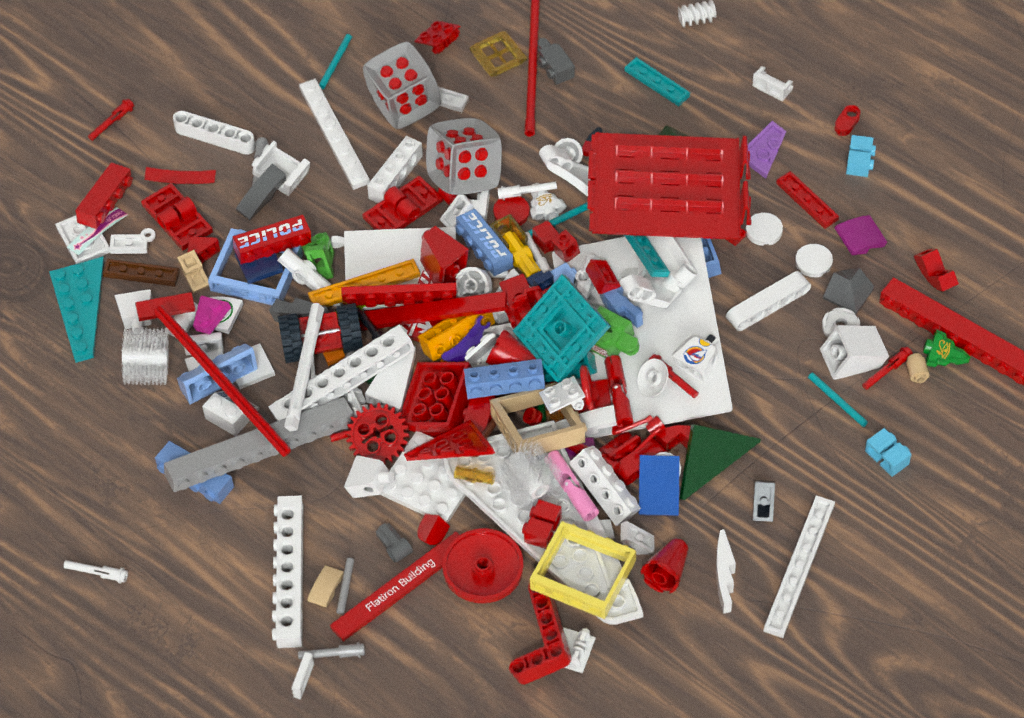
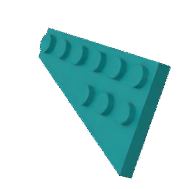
(79, 302)

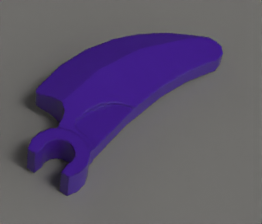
(472, 338)

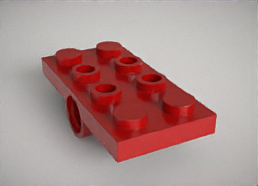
(403, 205)
(176, 215)

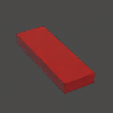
(173, 304)

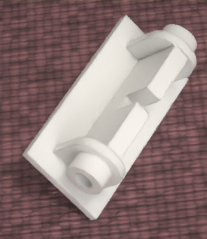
(354, 399)

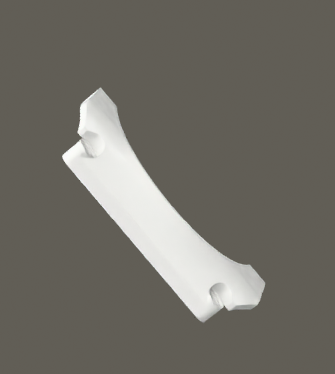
(643, 287)

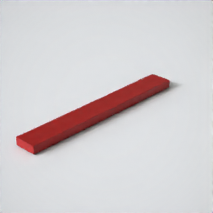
(437, 310)

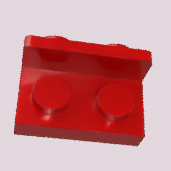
(621, 446)

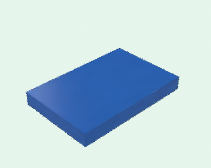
(659, 485)

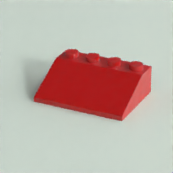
(436, 397)

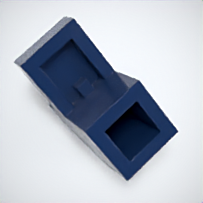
(541, 279)

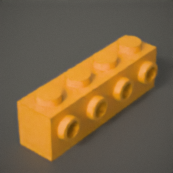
(448, 334)

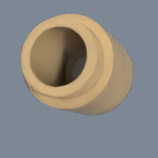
(917, 368)

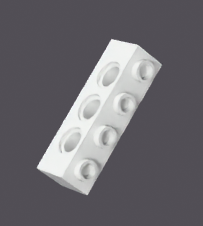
(395, 168)

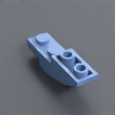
(620, 304)

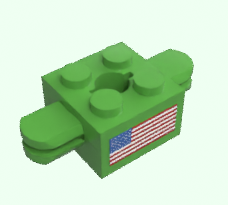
(617, 339)

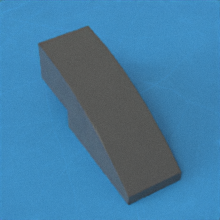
(261, 192)
(298, 306)

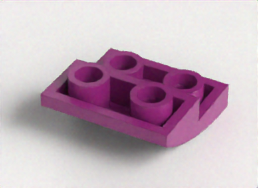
(860, 235)

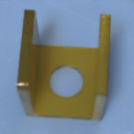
(510, 225)

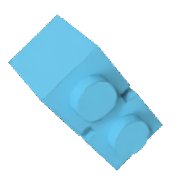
(860, 156)
(885, 446)

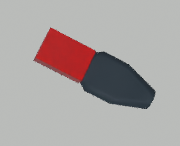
(587, 145)

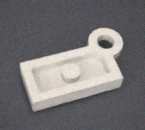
(131, 242)

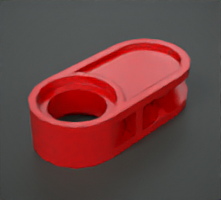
(845, 123)

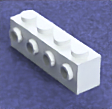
(605, 485)

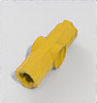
(521, 255)

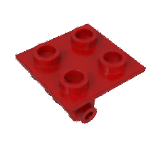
(439, 35)

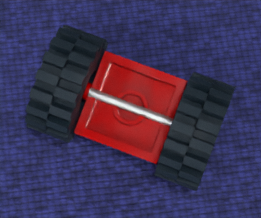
(329, 333)

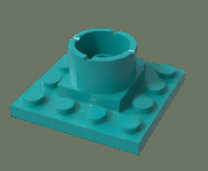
(561, 328)

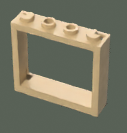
(549, 441)

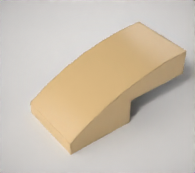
(193, 271)
(325, 586)

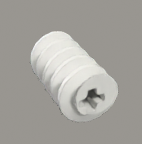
(696, 12)

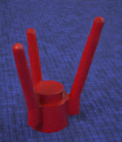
(654, 426)

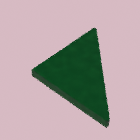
(709, 454)

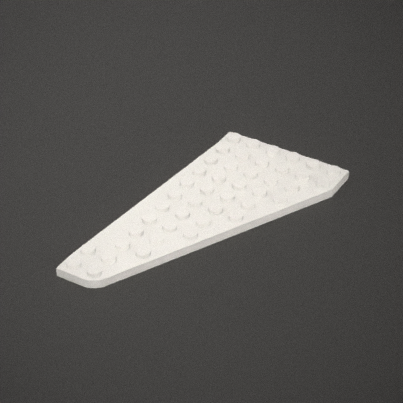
(574, 563)

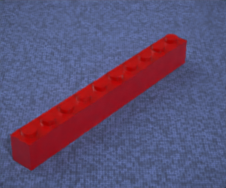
(966, 334)

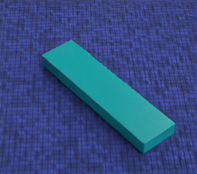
(657, 81)
(648, 255)

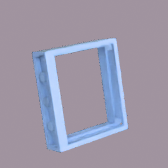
(243, 289)

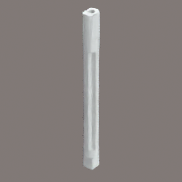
(311, 334)

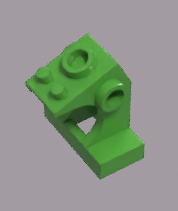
(321, 248)

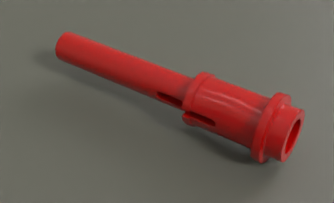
(126, 106)
(894, 362)
(676, 379)

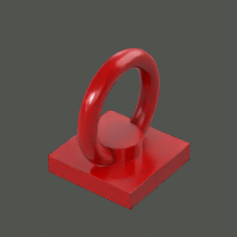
(596, 392)

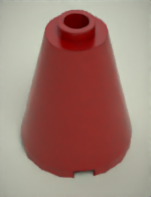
(508, 350)
(666, 567)

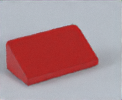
(602, 276)

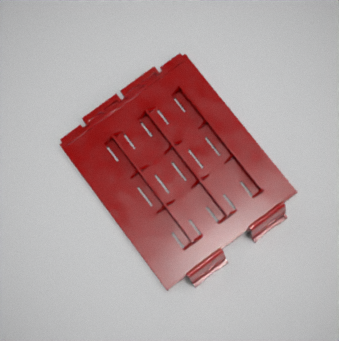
(668, 186)

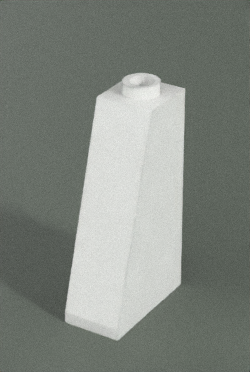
(392, 384)

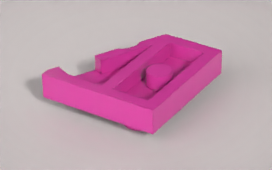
(209, 314)

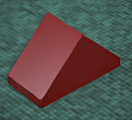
(204, 247)

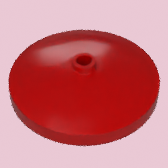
(482, 565)

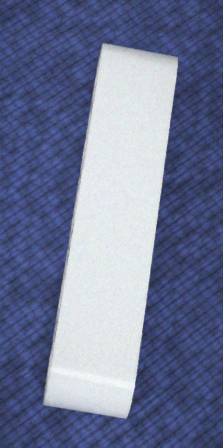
(214, 132)
(768, 301)

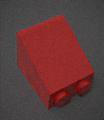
(442, 256)

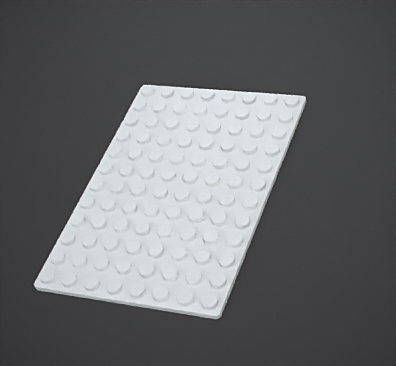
(664, 334)

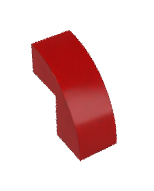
(934, 271)
(673, 436)

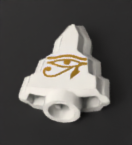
(545, 205)

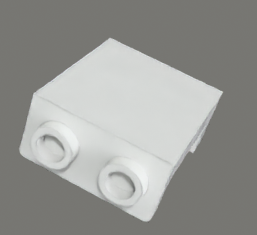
(294, 170)

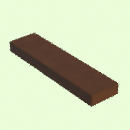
(141, 272)

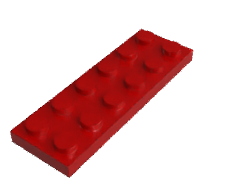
(397, 294)

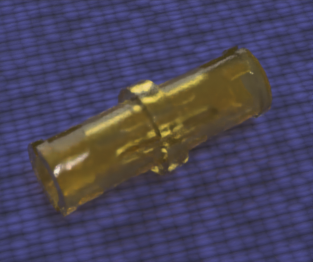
(474, 475)

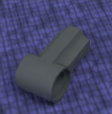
(395, 545)

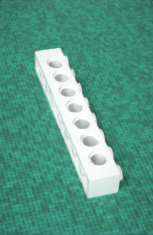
(350, 371)
(290, 635)

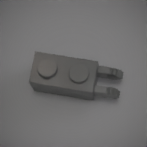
(555, 61)

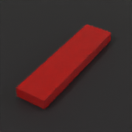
(807, 199)

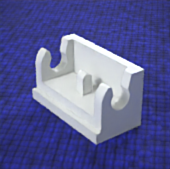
(771, 85)

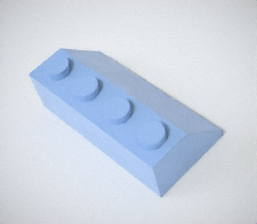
(233, 364)

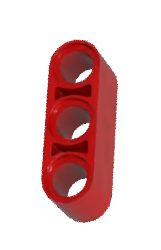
(630, 464)

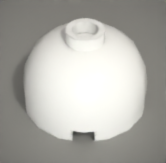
(473, 282)

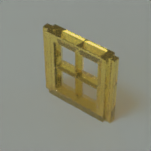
(485, 61)

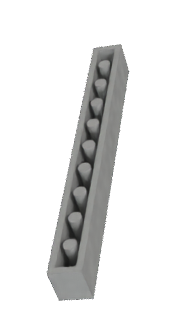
(254, 447)

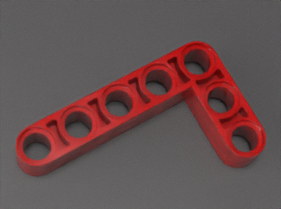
(554, 654)

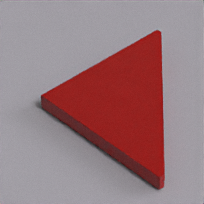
(458, 442)

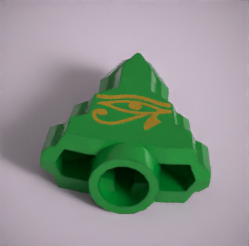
(943, 351)

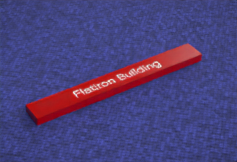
(391, 591)

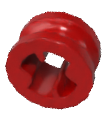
(532, 416)

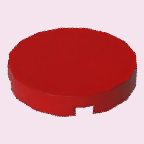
(516, 206)

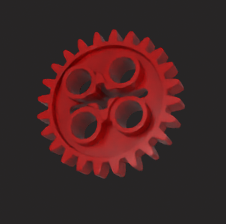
(369, 419)

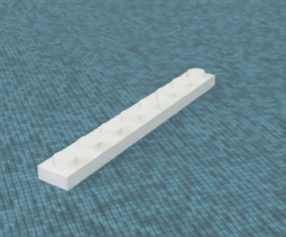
(334, 134)
(799, 567)

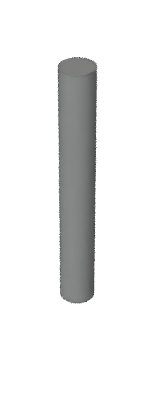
(345, 586)

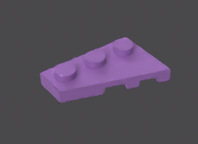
(765, 147)

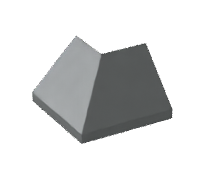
(849, 289)

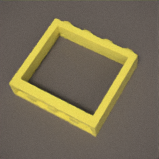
(572, 596)

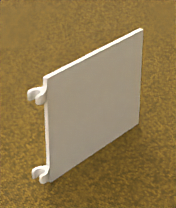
(379, 249)

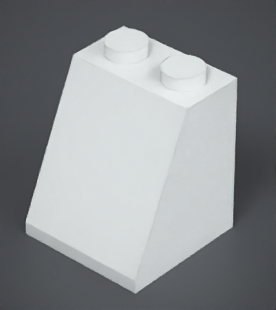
(853, 350)

